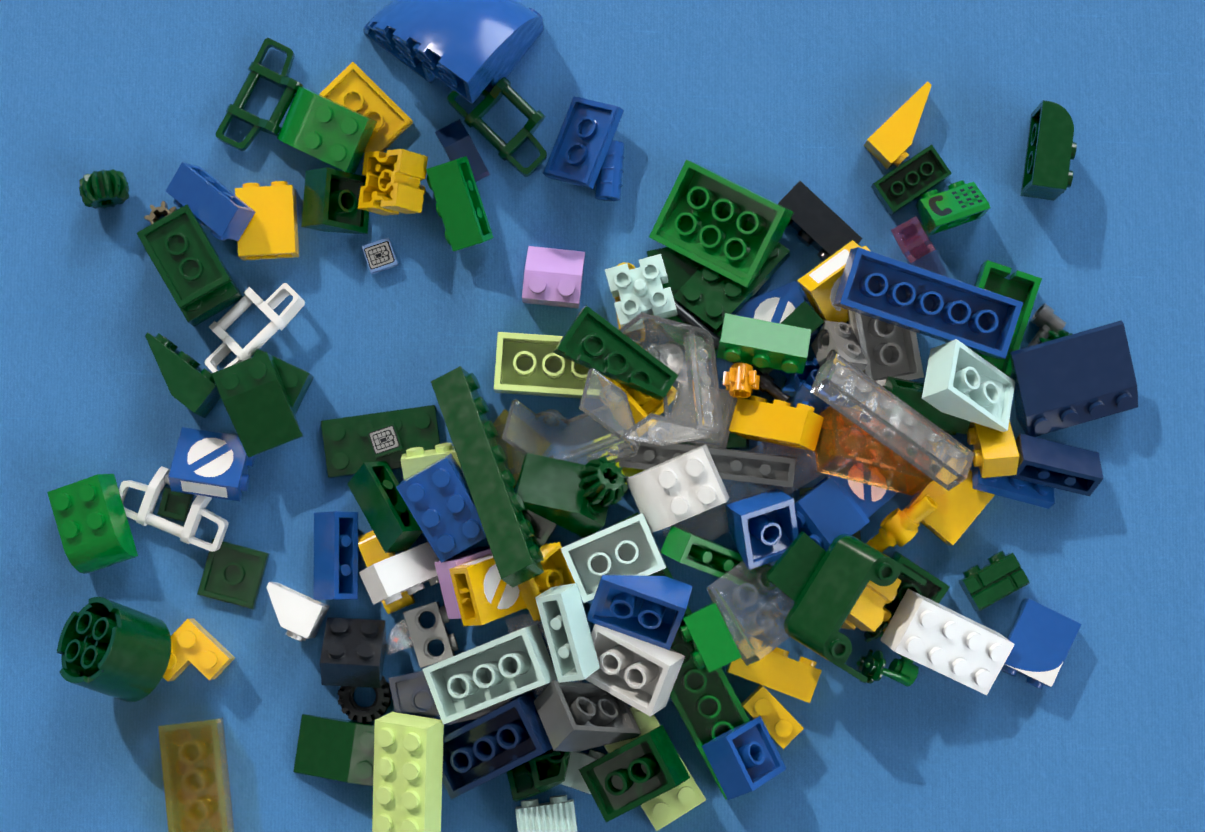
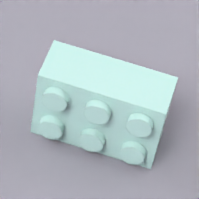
(617, 550)

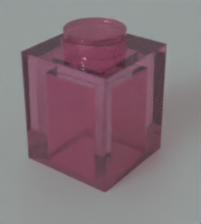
(913, 239)

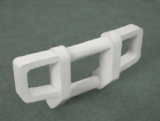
(267, 307)
(197, 510)

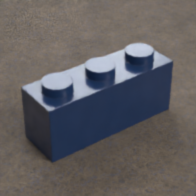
(1058, 465)

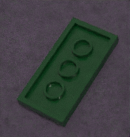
(712, 295)
(349, 446)

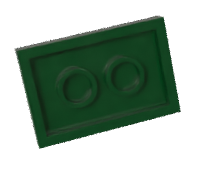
(184, 256)

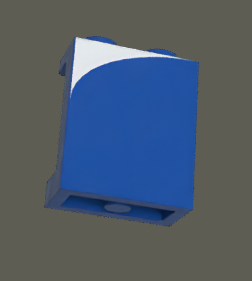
(1040, 642)

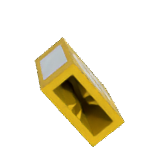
(823, 282)
(482, 592)

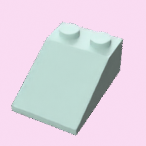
(968, 386)

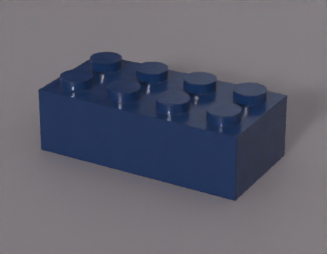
(493, 745)

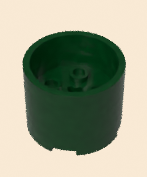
(114, 650)

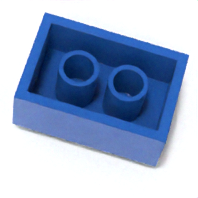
(443, 507)

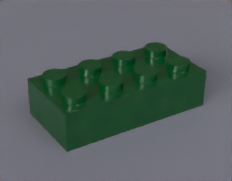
(911, 180)

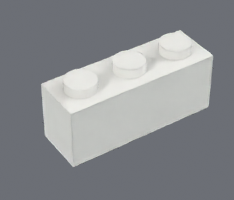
(401, 573)

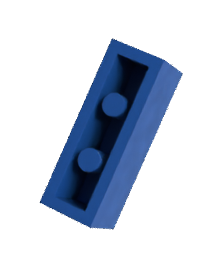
(210, 202)
(335, 555)

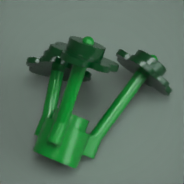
(873, 665)

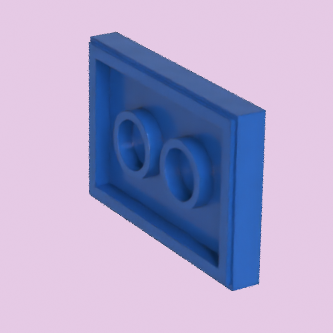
(583, 142)

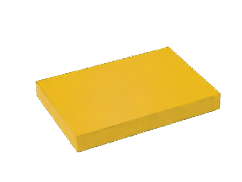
(358, 92)

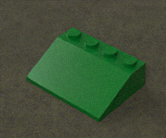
(720, 223)

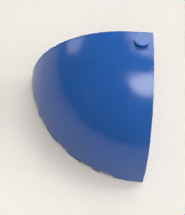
(457, 40)

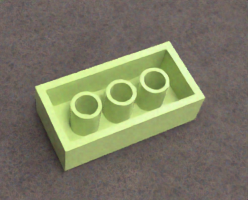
(530, 367)
(407, 773)
(674, 802)

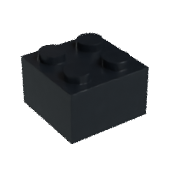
(353, 652)

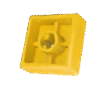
(555, 574)

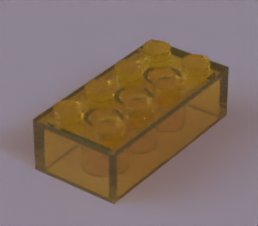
(196, 776)

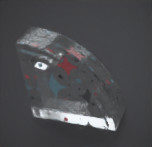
(398, 638)

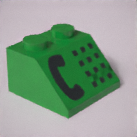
(952, 207)

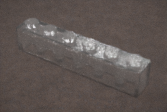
(892, 422)

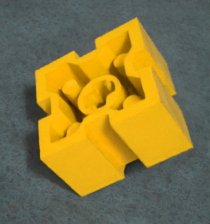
(393, 182)
(869, 609)

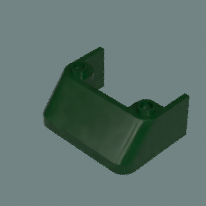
(834, 592)

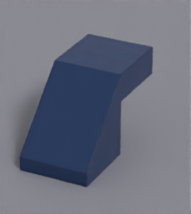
(459, 144)

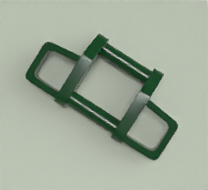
(257, 71)
(505, 149)

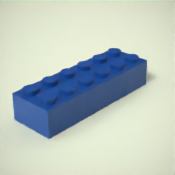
(927, 303)

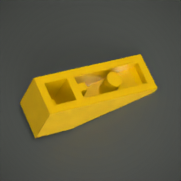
(896, 135)

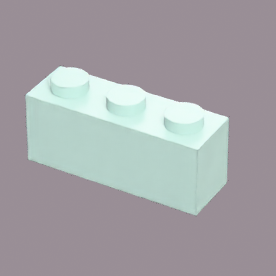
(567, 633)

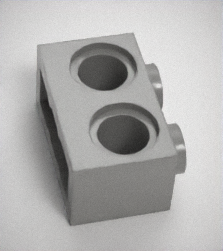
(839, 339)
(423, 636)

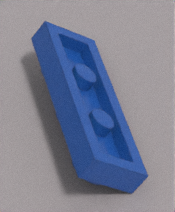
(1014, 489)

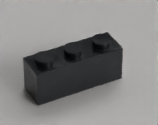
(816, 222)

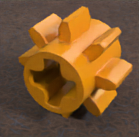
(741, 380)

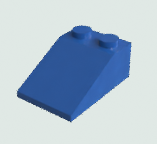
(641, 606)

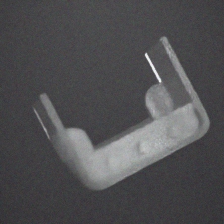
(693, 401)
(580, 438)

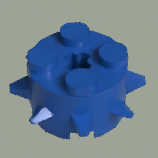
(799, 387)

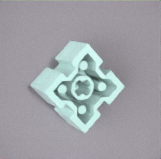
(641, 290)

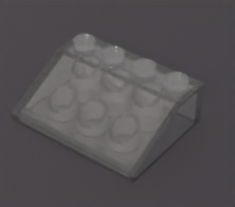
(751, 610)

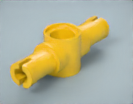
(902, 525)

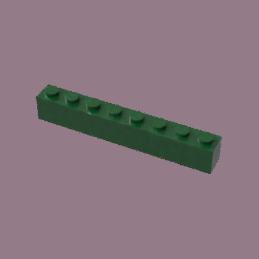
(487, 477)

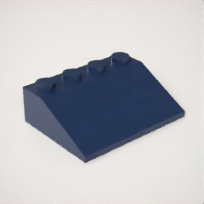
(1073, 379)

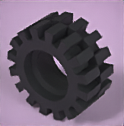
(365, 714)

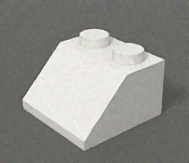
(296, 611)

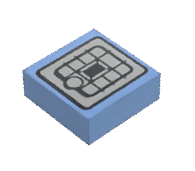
(379, 255)

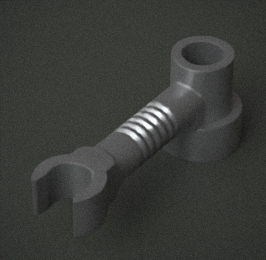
(1045, 320)

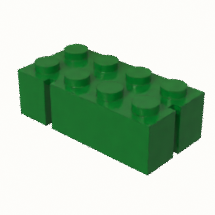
(1019, 287)

